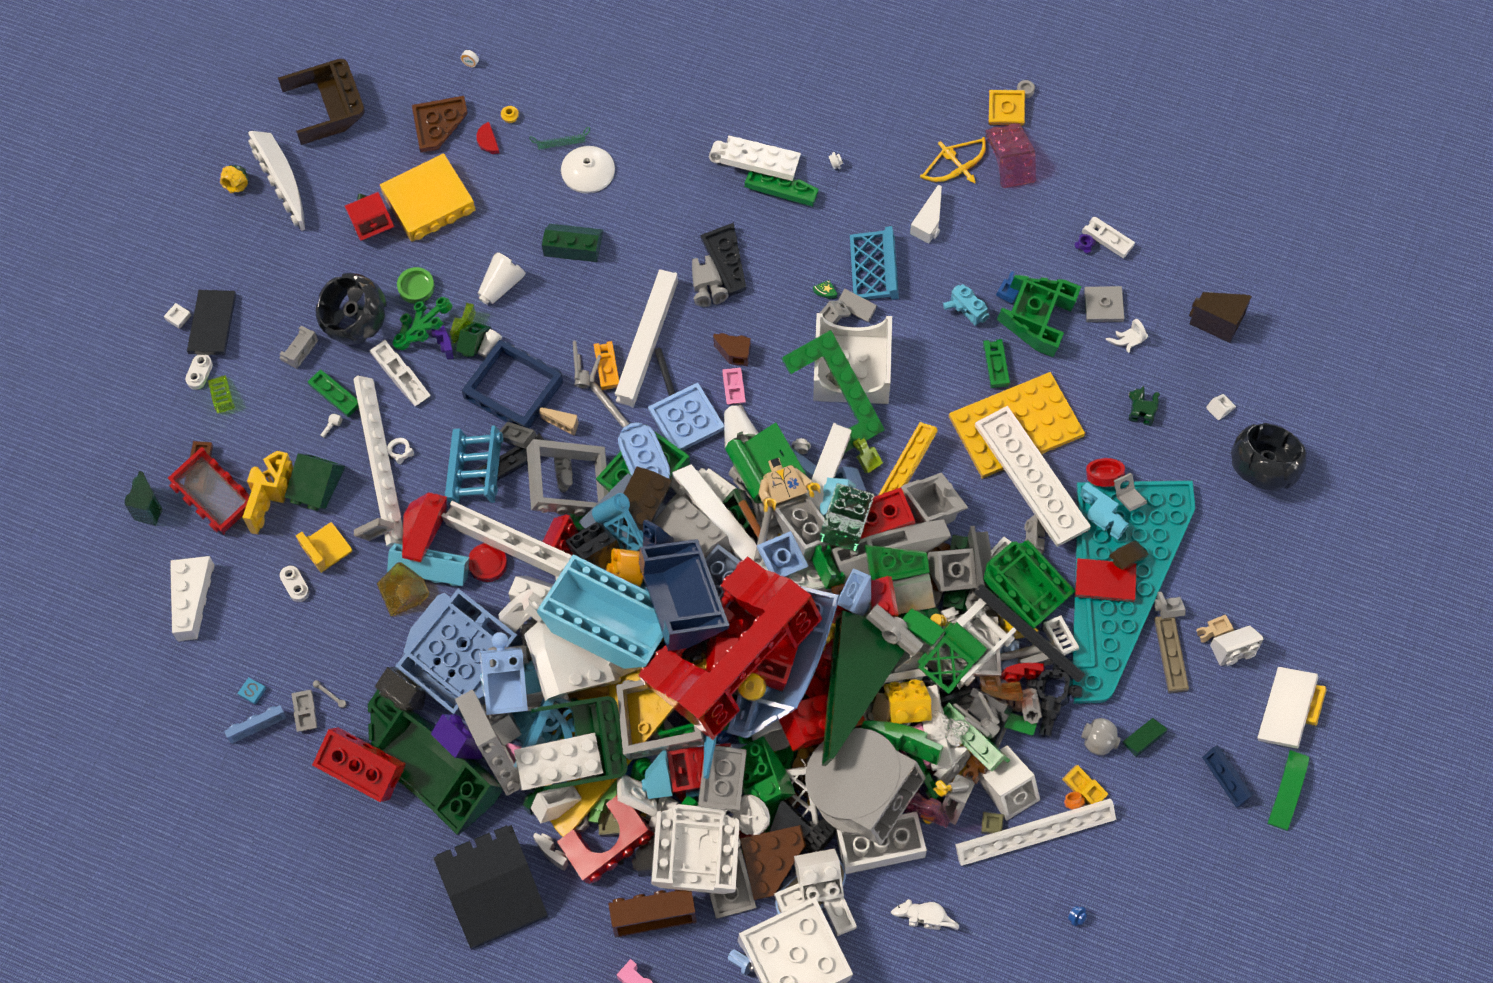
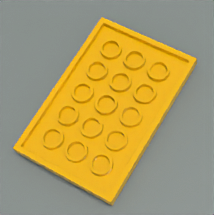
(1037, 407)

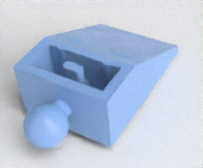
(504, 682)

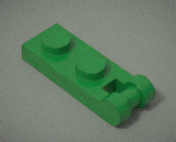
(996, 363)

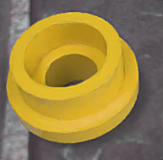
(509, 118)

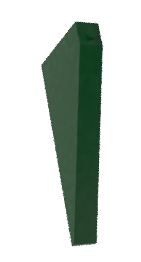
(857, 672)

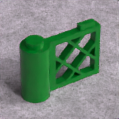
(960, 642)

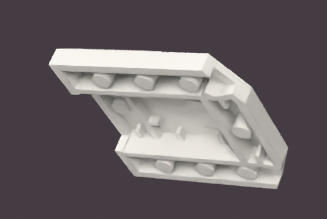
(565, 666)
(695, 850)

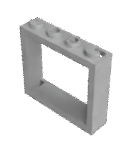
(562, 450)
(484, 736)
(651, 747)

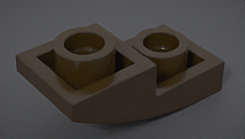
(1128, 554)

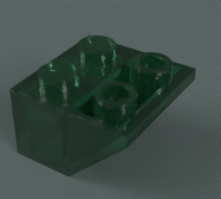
(142, 501)

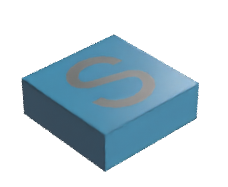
(251, 691)

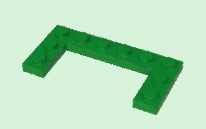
(828, 348)

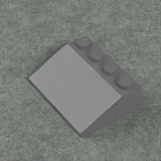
(686, 522)

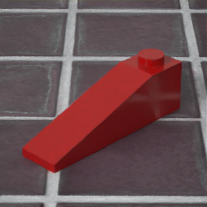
(421, 525)

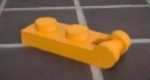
(607, 366)

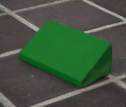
(1018, 723)

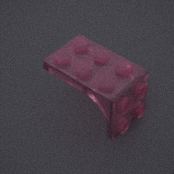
(1013, 154)

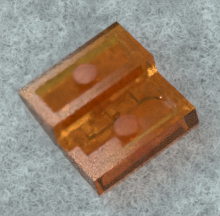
(993, 686)

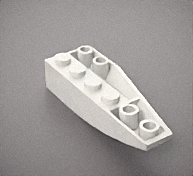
(280, 174)

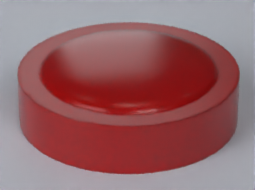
(1104, 471)
(487, 563)

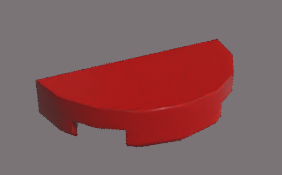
(486, 139)

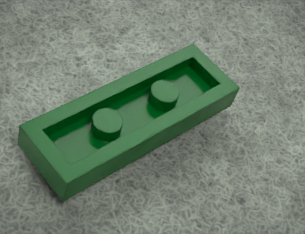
(334, 393)

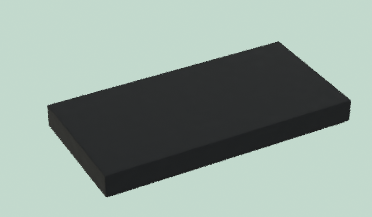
(211, 322)

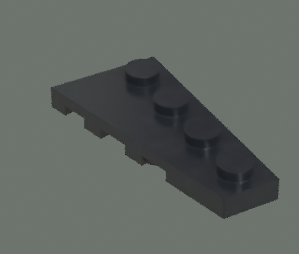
(724, 251)

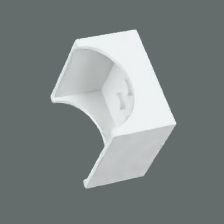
(868, 355)
(795, 948)

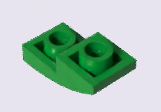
(923, 627)

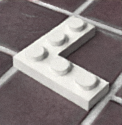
(836, 908)

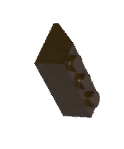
(645, 493)

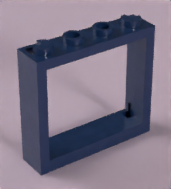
(498, 410)

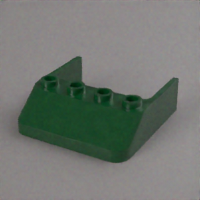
(603, 719)

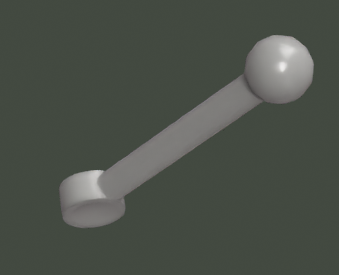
(341, 703)

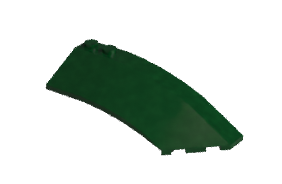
(450, 786)

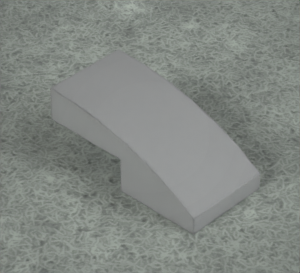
(304, 710)

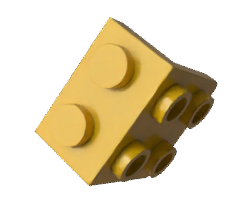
(908, 701)

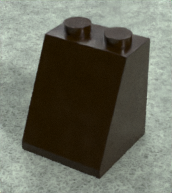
(1219, 313)

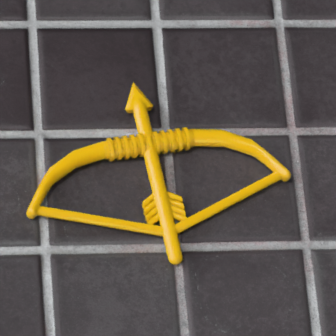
(951, 155)

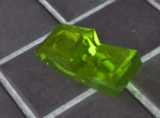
(458, 323)

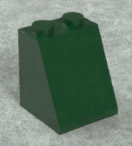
(313, 481)

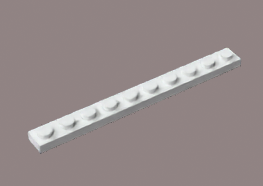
(379, 458)

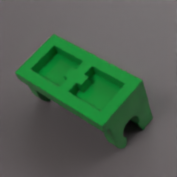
(826, 568)

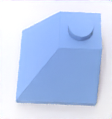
(782, 555)
(856, 593)

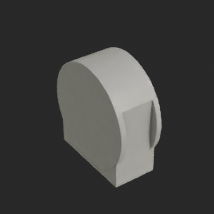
(863, 785)

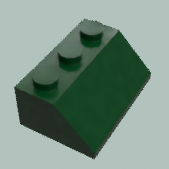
(572, 242)

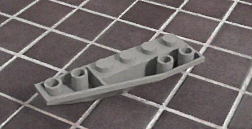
(913, 537)

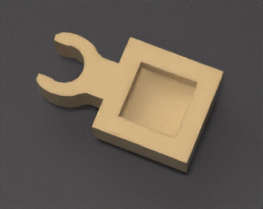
(1215, 628)

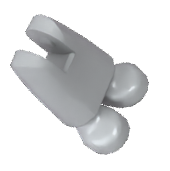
(704, 276)

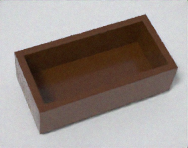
(651, 912)

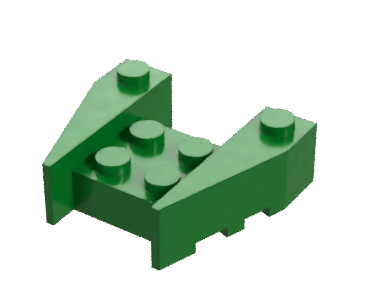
(1034, 308)

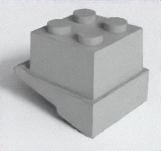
(933, 499)

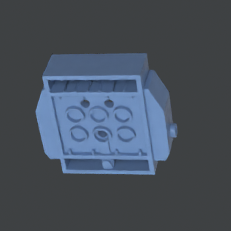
(440, 636)

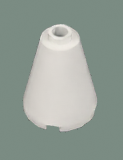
(499, 278)
(737, 425)

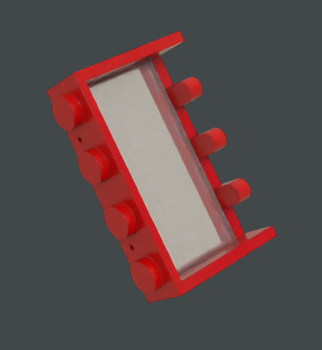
(210, 491)

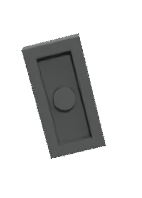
(517, 434)

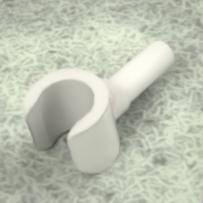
(334, 419)

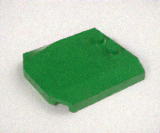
(1026, 582)

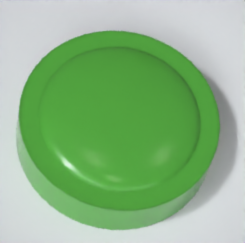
(415, 285)

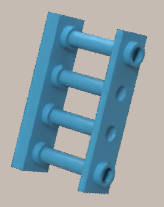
(458, 458)

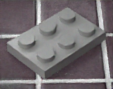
(725, 780)

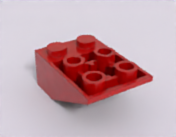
(777, 666)
(687, 768)

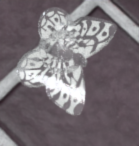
(948, 728)

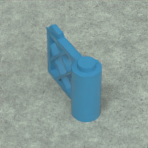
(612, 512)

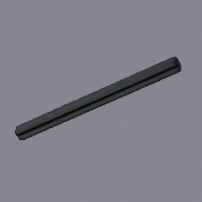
(1029, 633)

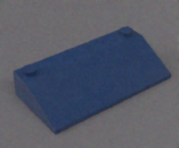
(682, 593)

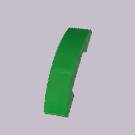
(1289, 790)

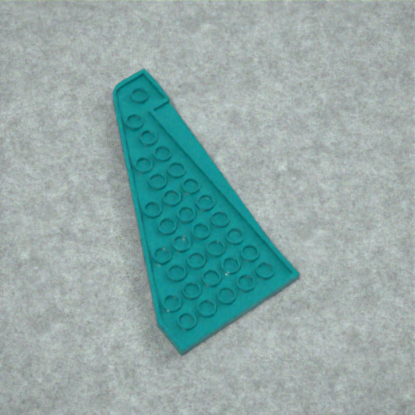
(1110, 628)

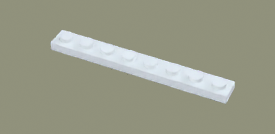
(1035, 832)

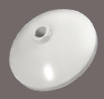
(590, 176)

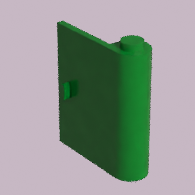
(753, 457)

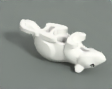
(930, 914)

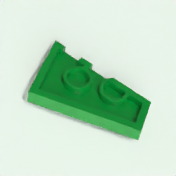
(895, 562)

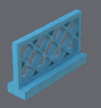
(889, 261)

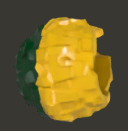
(234, 178)

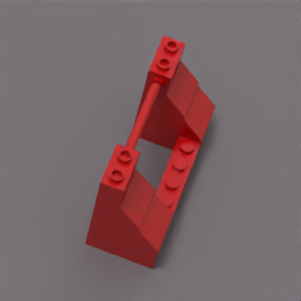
(706, 698)

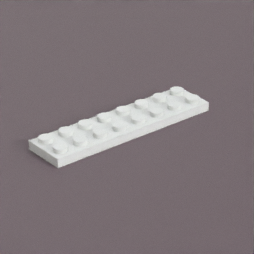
(1032, 476)

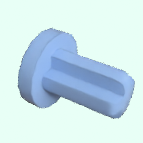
(741, 961)

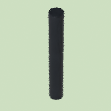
(665, 372)

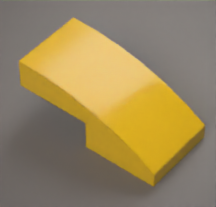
(1082, 783)

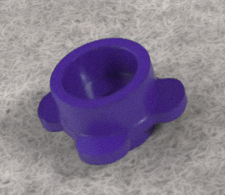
(1085, 238)

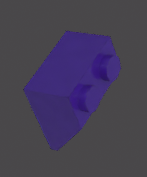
(456, 737)

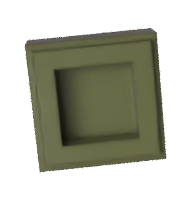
(991, 823)

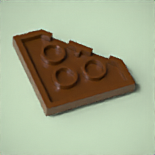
(437, 121)
(770, 858)

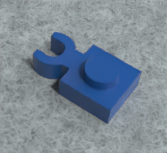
(1005, 292)

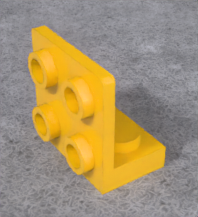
(324, 546)

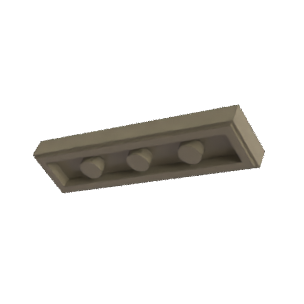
(1171, 654)

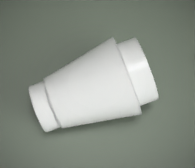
(489, 341)

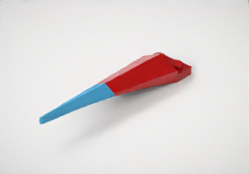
(716, 651)

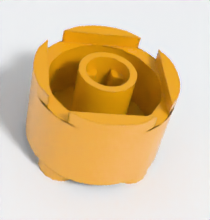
(626, 565)

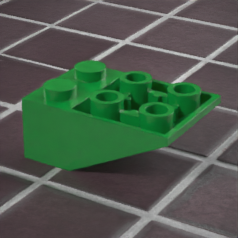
(765, 774)

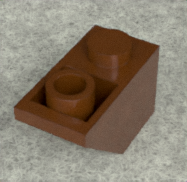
(733, 348)

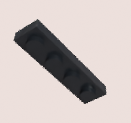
(510, 461)

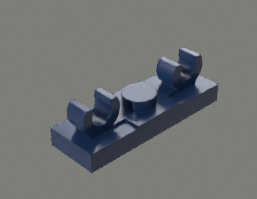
(1227, 776)

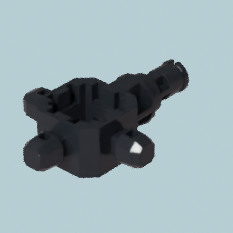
(1050, 704)

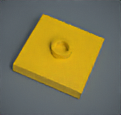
(1006, 107)

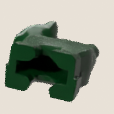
(1143, 407)

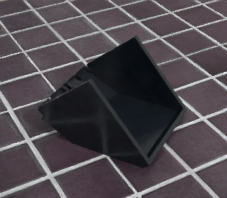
(490, 887)

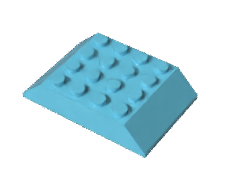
(602, 614)

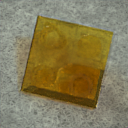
(402, 589)

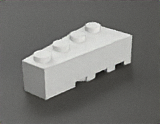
(188, 595)

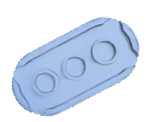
(642, 449)

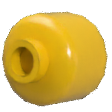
(752, 688)

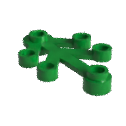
(420, 325)

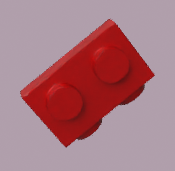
(883, 594)

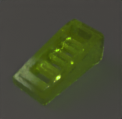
(223, 405)

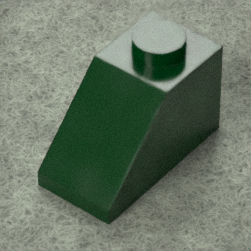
(471, 338)

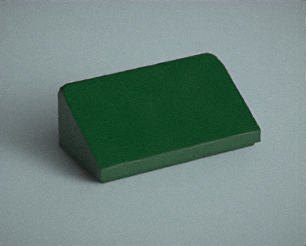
(1144, 737)

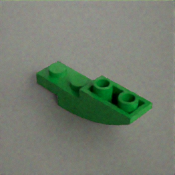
(907, 739)

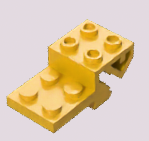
(262, 492)

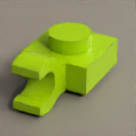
(869, 457)

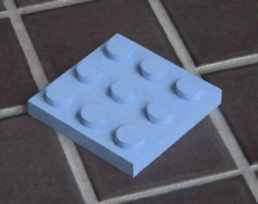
(686, 417)

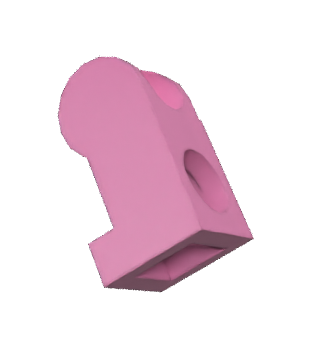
(629, 975)

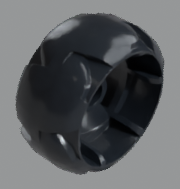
(368, 316)
(1256, 455)

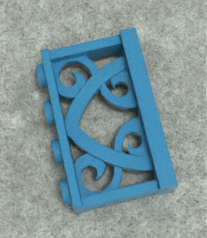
(539, 724)

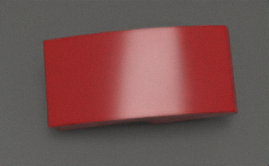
(1016, 672)

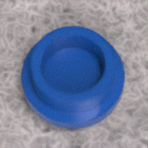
(1077, 915)

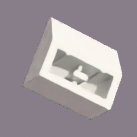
(1236, 645)
(819, 875)

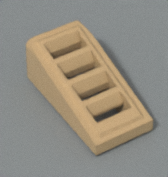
(562, 420)

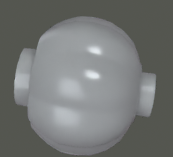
(1100, 736)

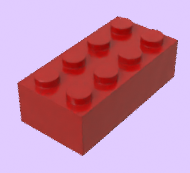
(807, 723)

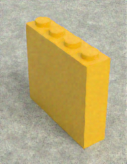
(427, 197)

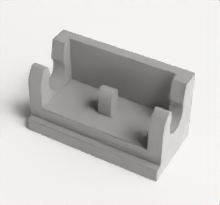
(299, 347)

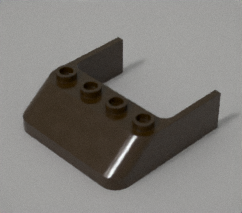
(338, 94)

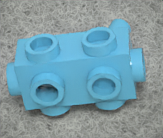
(965, 301)

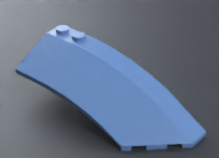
(775, 703)

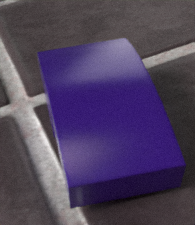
(444, 340)

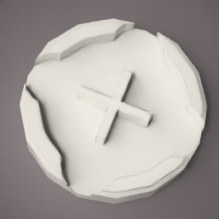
(753, 815)

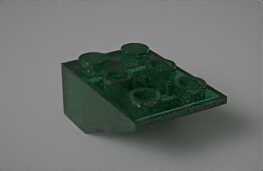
(846, 517)

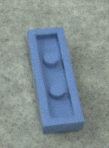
(255, 724)

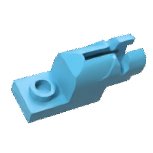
(1103, 511)

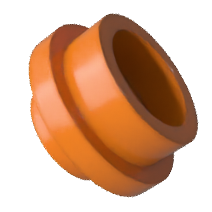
(1074, 800)

